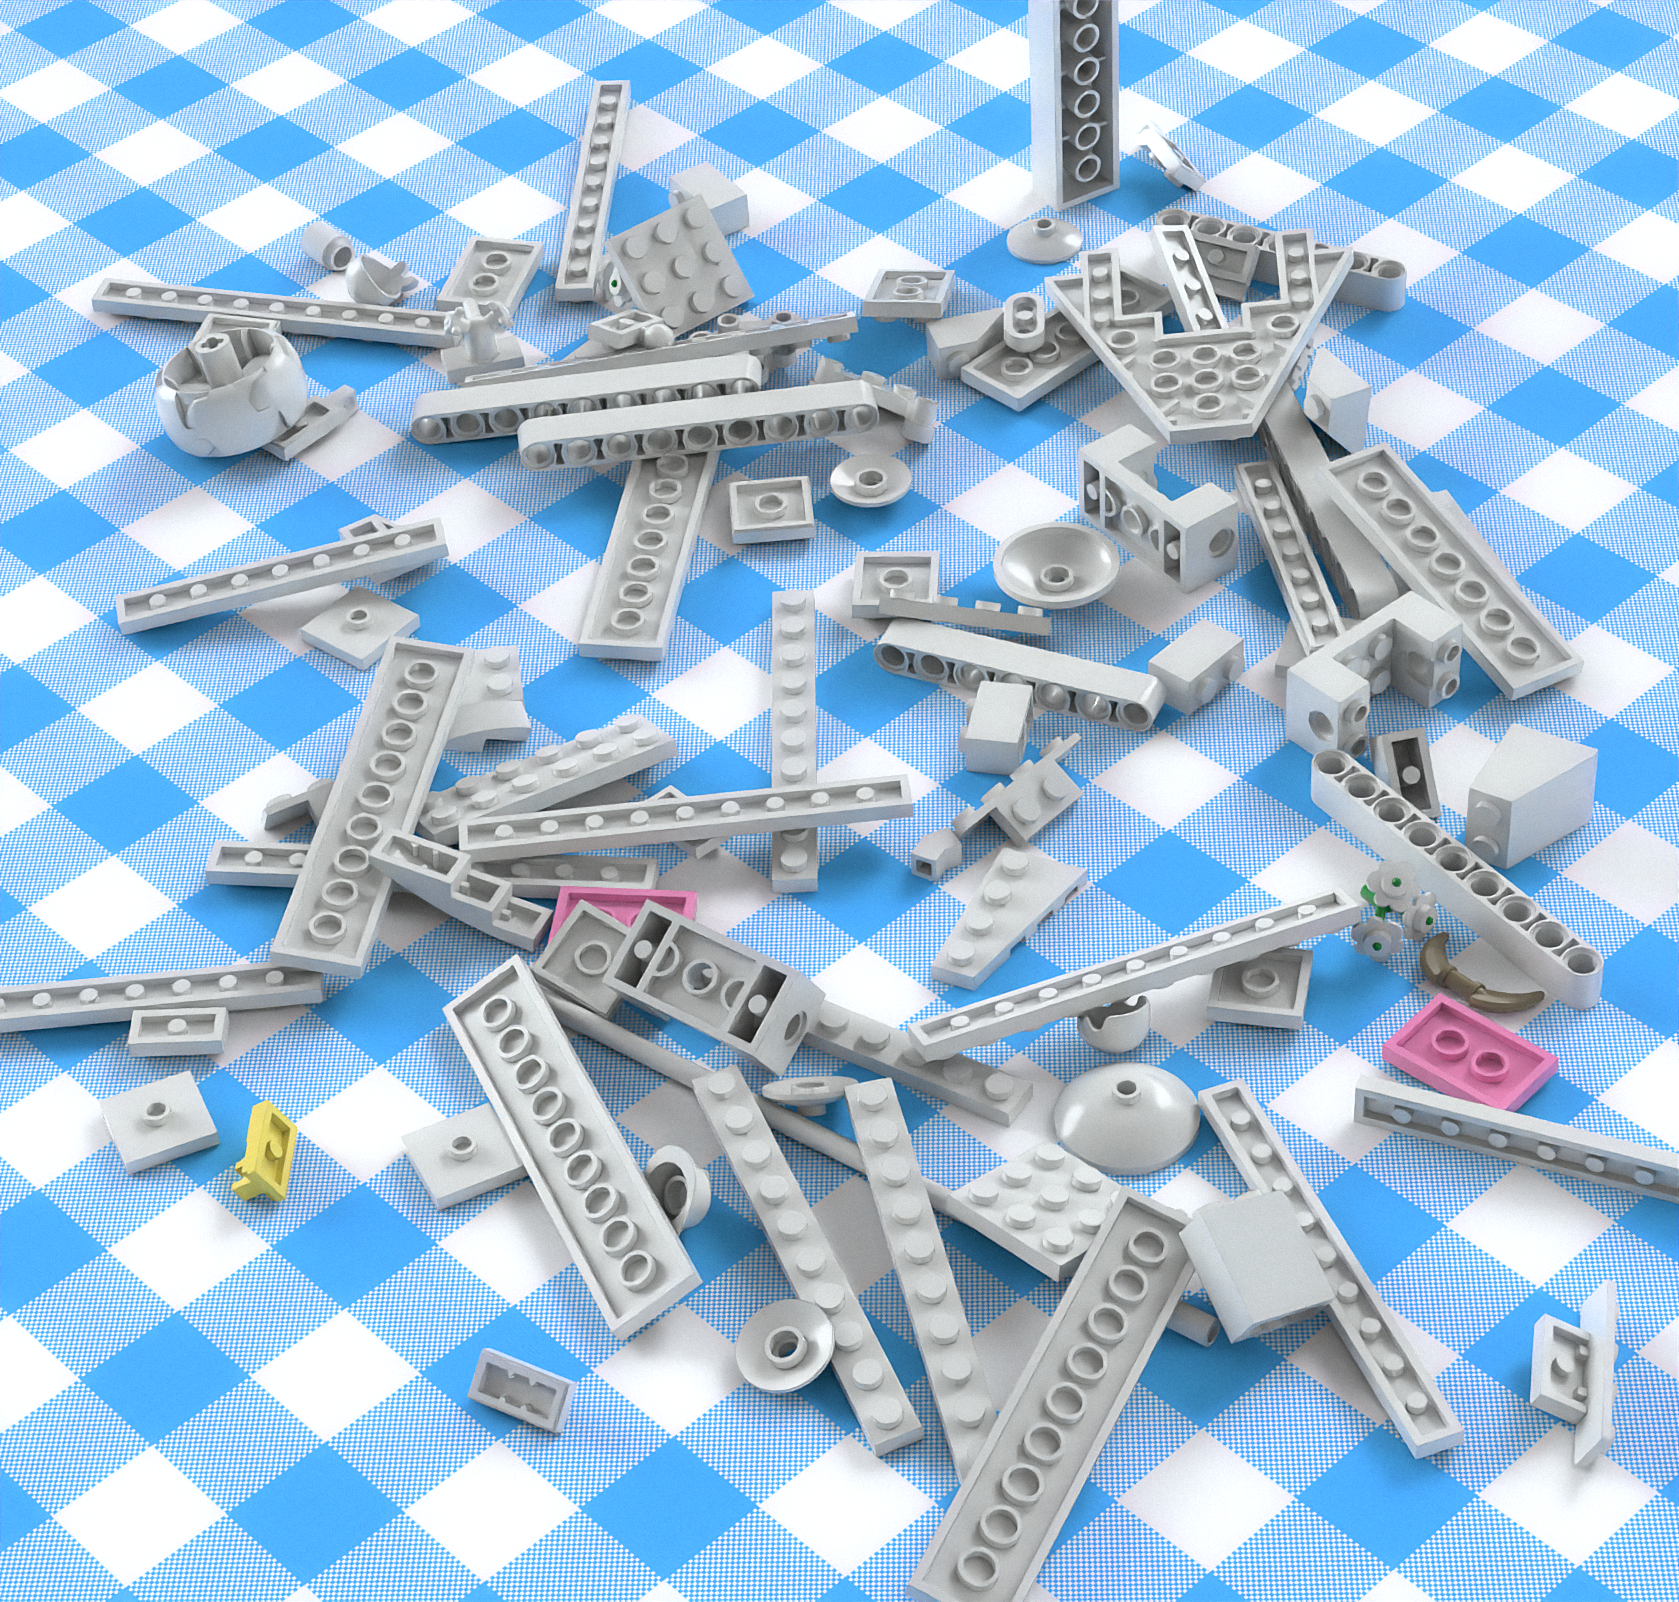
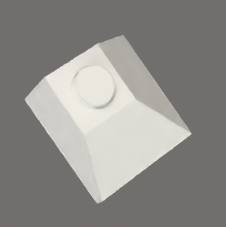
(1338, 400)

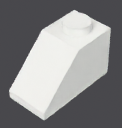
(961, 339)
(1406, 767)

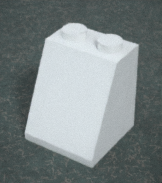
(1529, 795)

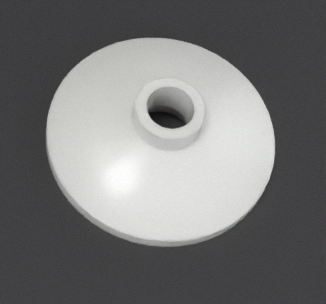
(1044, 240)
(870, 480)
(808, 1093)
(775, 1332)

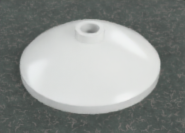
(1056, 565)
(1127, 1118)

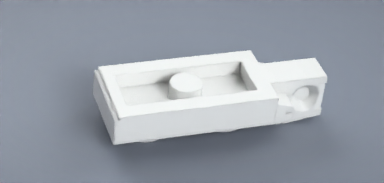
(1169, 156)
(317, 420)

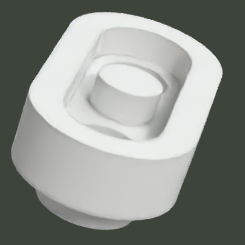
(1025, 322)

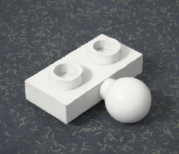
(631, 328)

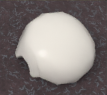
(1116, 1026)

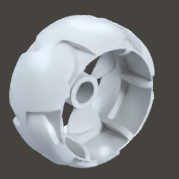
(231, 392)

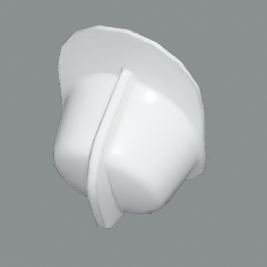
(679, 1186)

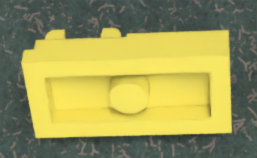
(267, 1155)

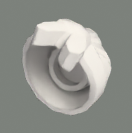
(375, 283)

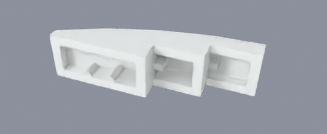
(448, 882)

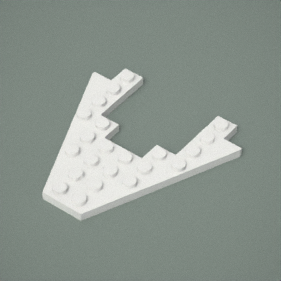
(1205, 380)

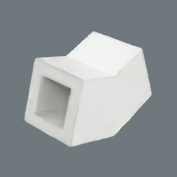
(935, 854)

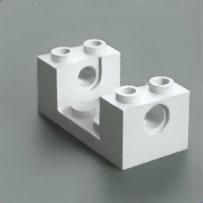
(1178, 539)
(1400, 646)
(749, 1006)

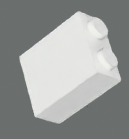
(1256, 1264)

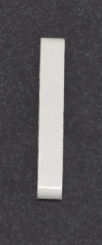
(1370, 282)
(1058, 680)

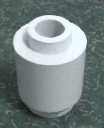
(327, 246)

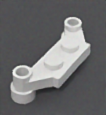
(901, 399)

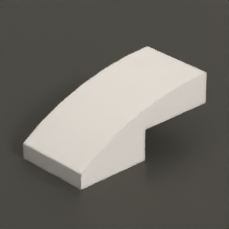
(488, 721)

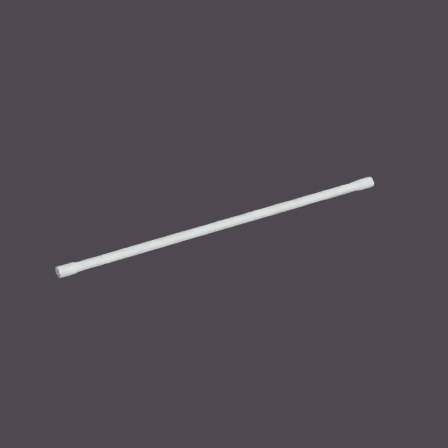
(1185, 1319)

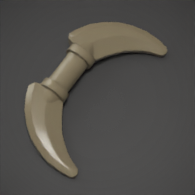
(1438, 970)

